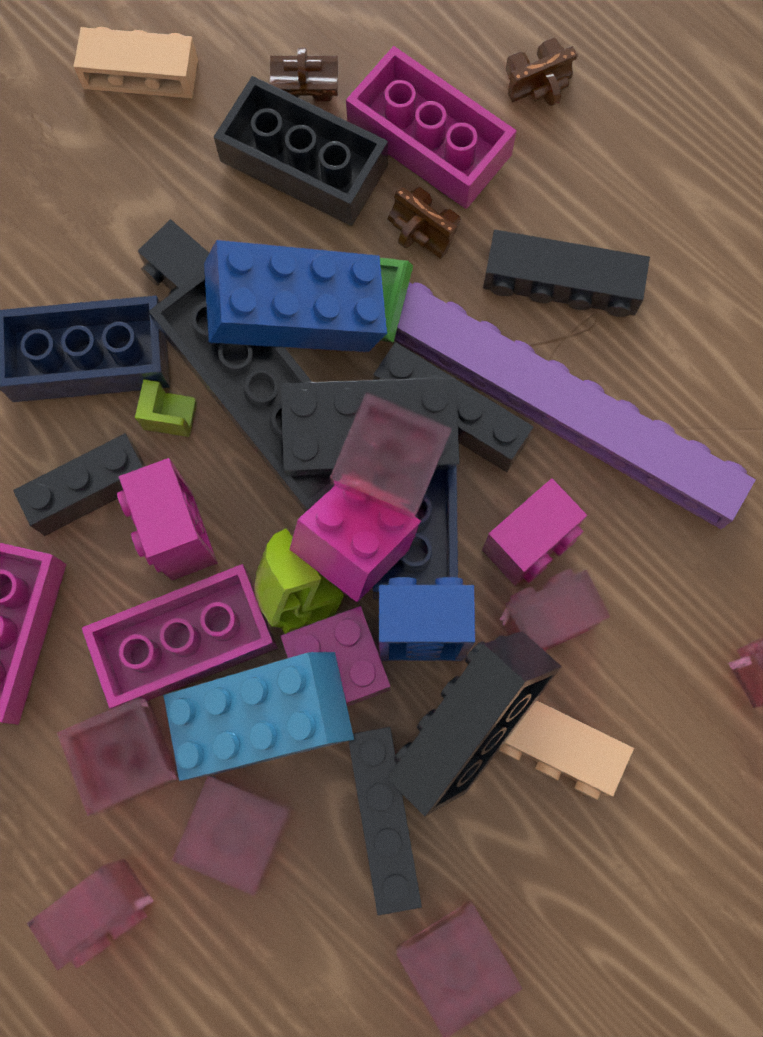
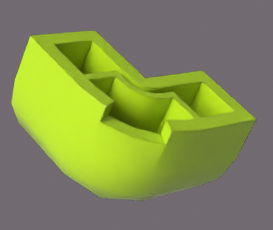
(290, 589)

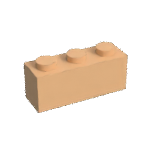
(136, 62)
(569, 749)

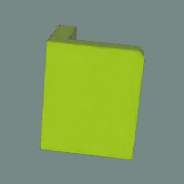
(164, 411)

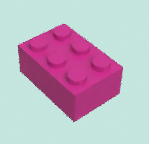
(166, 520)

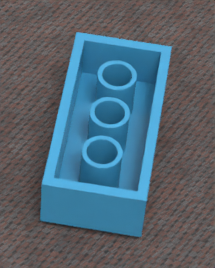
(258, 715)

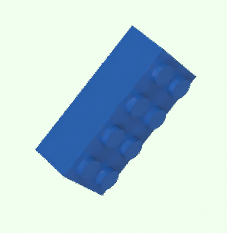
(293, 297)
(426, 620)

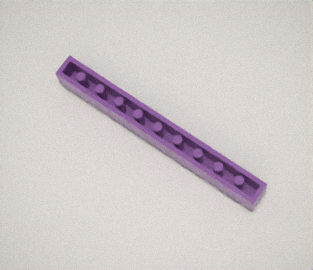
(572, 407)

